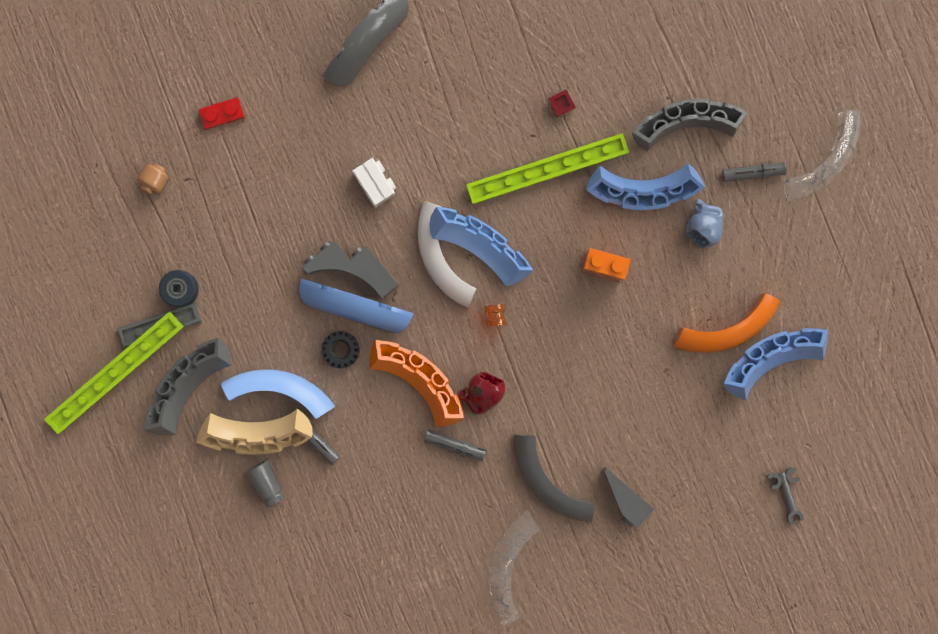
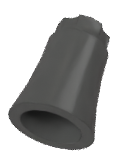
(265, 483)

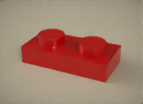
(221, 113)

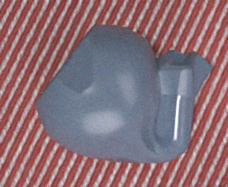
(706, 225)

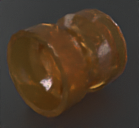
(495, 315)

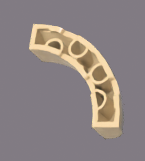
(255, 437)

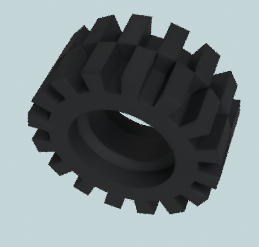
(331, 340)

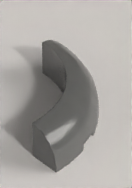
(365, 40)
(688, 114)
(181, 382)
(542, 487)

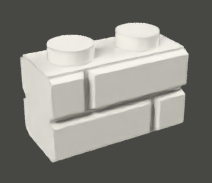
(374, 182)

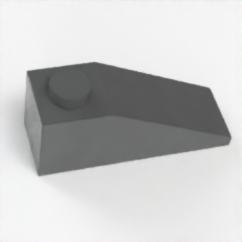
(629, 503)

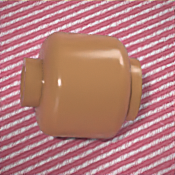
(152, 178)

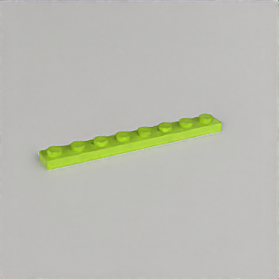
(547, 168)
(114, 372)

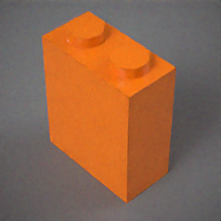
(605, 265)

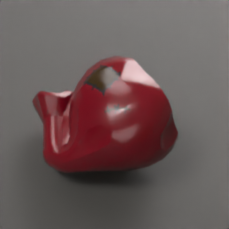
(483, 392)

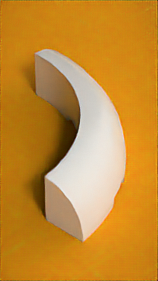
(436, 264)

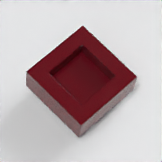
(561, 103)

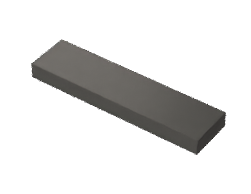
(186, 316)

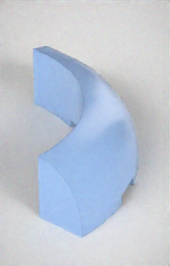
(279, 381)

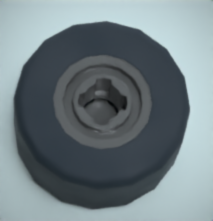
(178, 288)

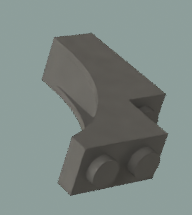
(362, 265)

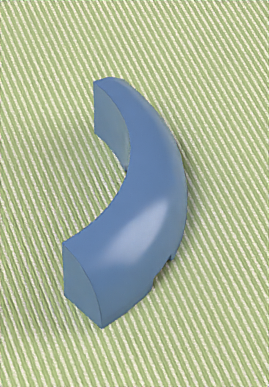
(645, 193)
(481, 241)
(354, 307)
(772, 352)

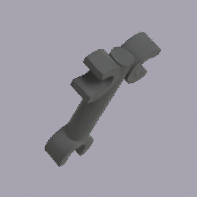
(783, 480)

